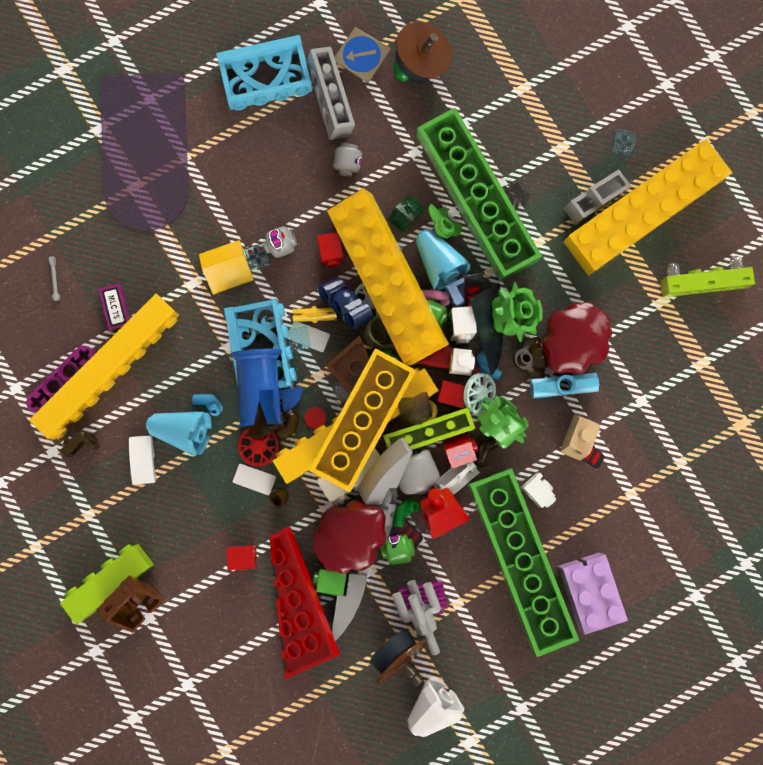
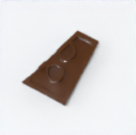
(349, 364)

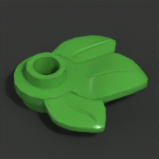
(442, 224)

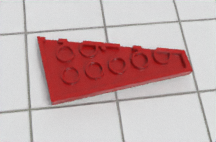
(299, 611)

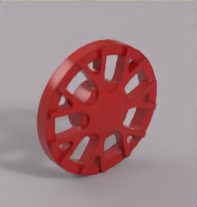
(257, 446)

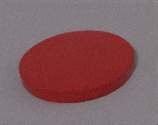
(315, 417)

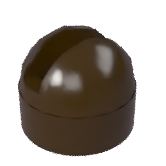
(279, 497)

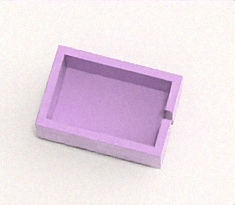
(592, 593)

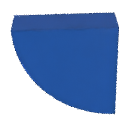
(290, 397)

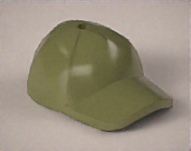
(377, 335)

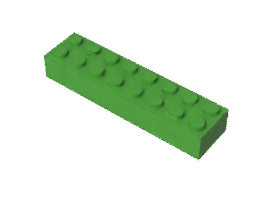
(478, 194)
(523, 562)

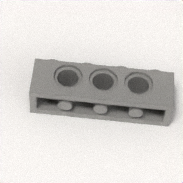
(330, 93)

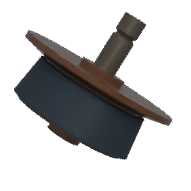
(422, 51)
(395, 656)

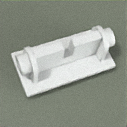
(457, 477)

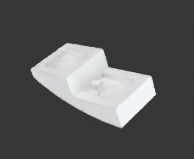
(141, 459)

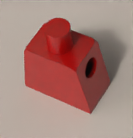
(442, 512)

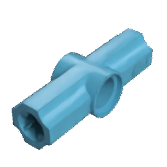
(551, 386)

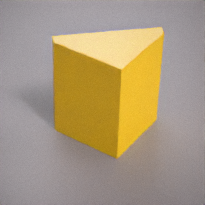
(225, 267)

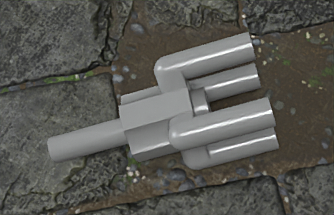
(420, 613)

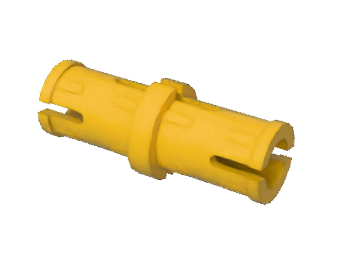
(314, 314)

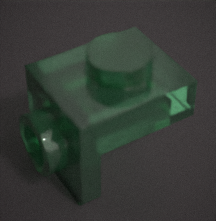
(406, 213)

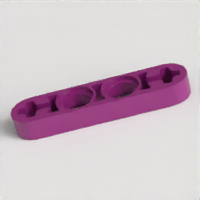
(59, 376)

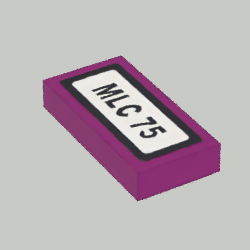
(114, 306)

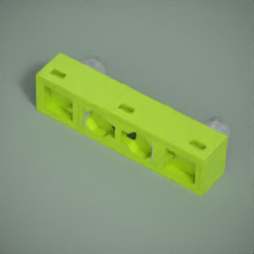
(703, 282)

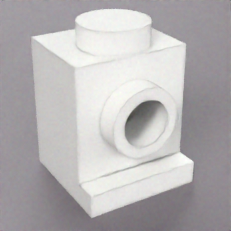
(461, 362)
(539, 491)

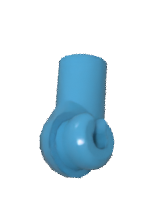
(483, 366)
(210, 401)

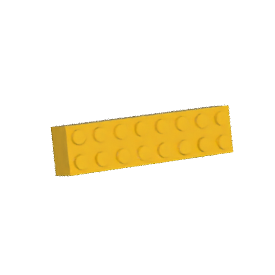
(647, 207)
(387, 277)

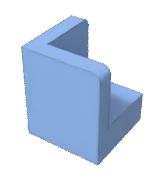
(456, 292)

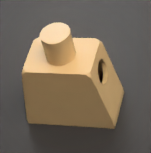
(580, 437)

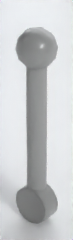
(55, 296)

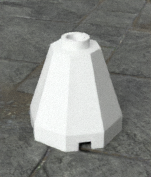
(434, 709)

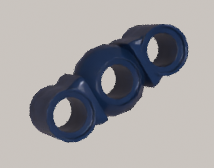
(345, 303)

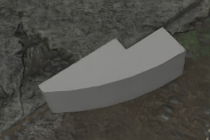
(596, 197)
(385, 473)
(348, 603)

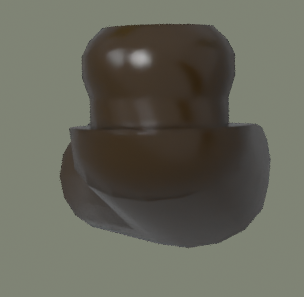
(291, 425)
(483, 449)

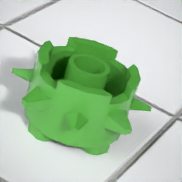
(516, 312)
(502, 421)

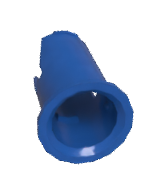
(258, 382)

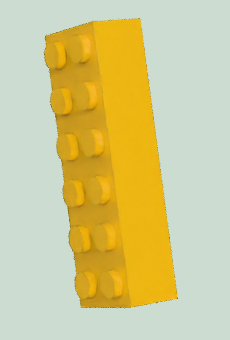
(362, 420)

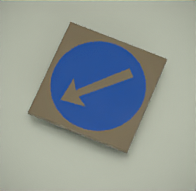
(361, 54)

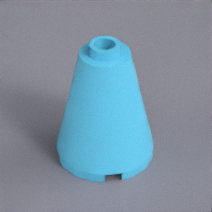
(440, 260)
(182, 430)

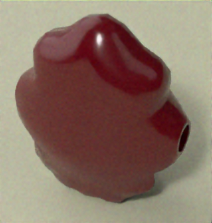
(576, 338)
(349, 536)

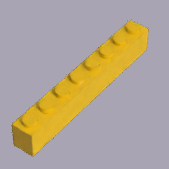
(104, 368)
(299, 459)

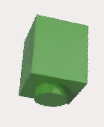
(329, 582)

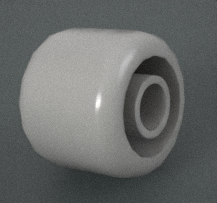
(419, 473)

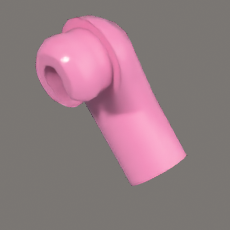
(442, 296)

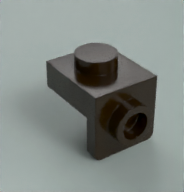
(76, 442)

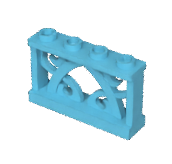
(257, 53)
(237, 327)

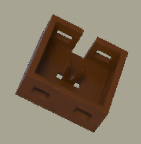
(122, 604)

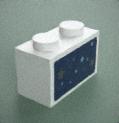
(462, 325)

